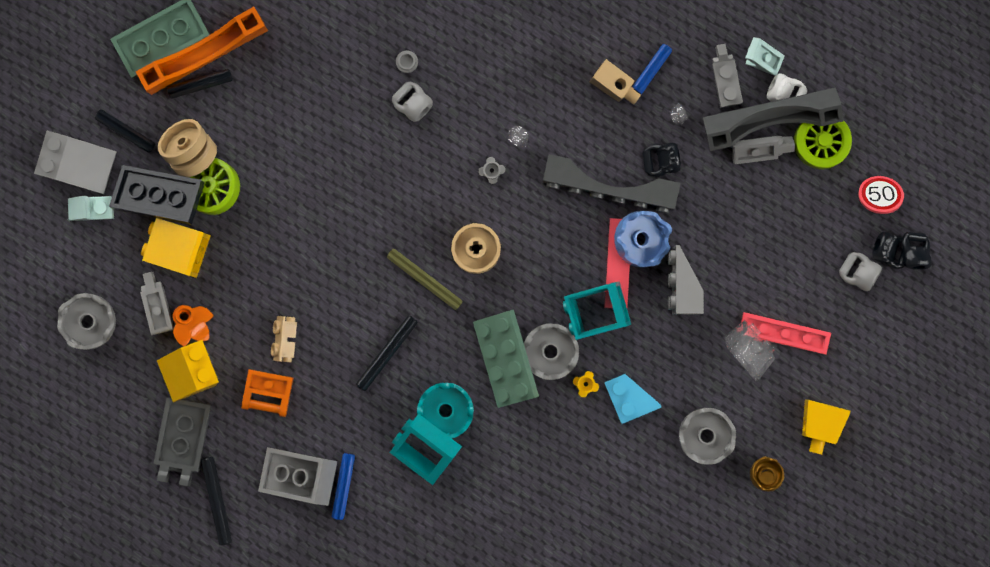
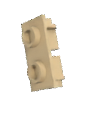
(283, 330)

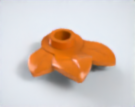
(194, 326)

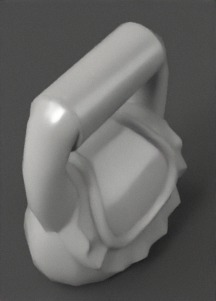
(416, 106)
(866, 273)

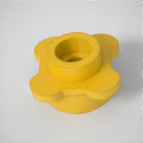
(584, 390)

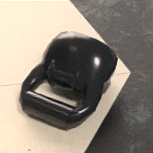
(668, 159)
(885, 249)
(915, 256)

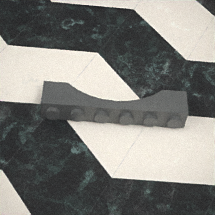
(812, 108)
(565, 173)

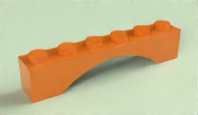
(224, 40)

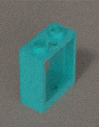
(618, 304)
(432, 437)

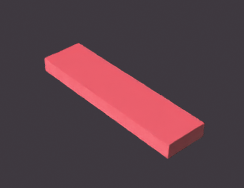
(617, 268)
(790, 334)

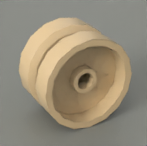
(187, 148)
(476, 235)

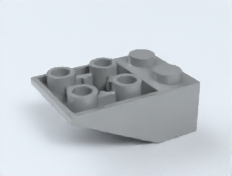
(686, 290)

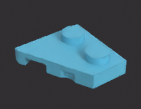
(629, 398)

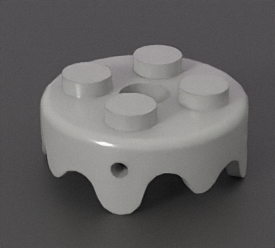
(70, 321)
(566, 347)
(723, 436)

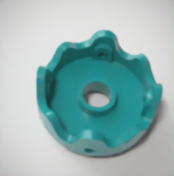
(455, 397)

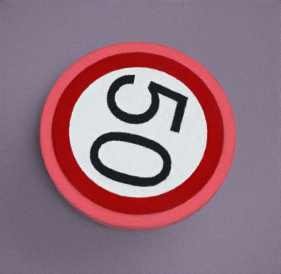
(881, 195)

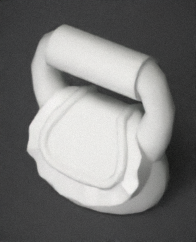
(782, 87)

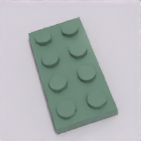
(160, 36)
(505, 358)

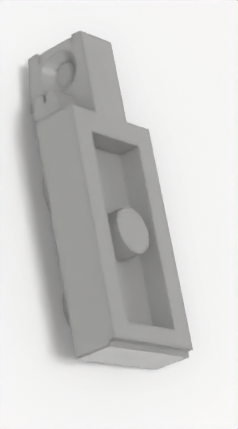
(726, 78)
(761, 149)
(156, 305)

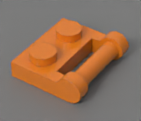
(268, 385)

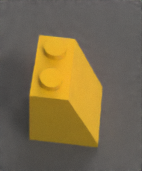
(175, 247)
(187, 371)

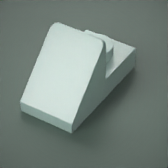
(764, 57)
(90, 208)

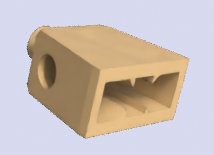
(605, 81)

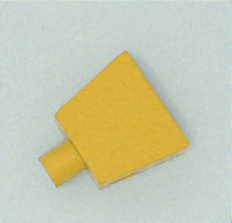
(823, 424)

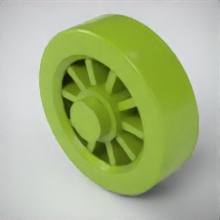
(822, 141)
(213, 187)

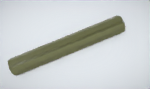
(424, 279)

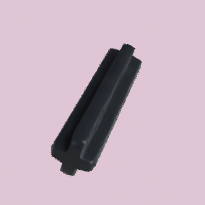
(199, 83)
(125, 131)

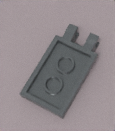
(181, 439)

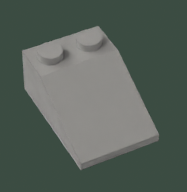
(75, 162)
(297, 476)

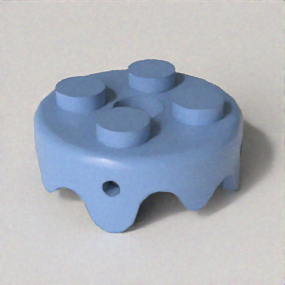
(656, 238)

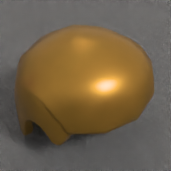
(767, 480)

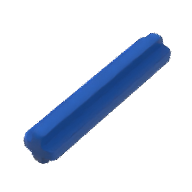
(652, 68)
(343, 486)

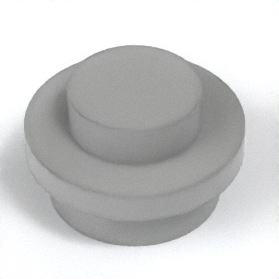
(407, 61)

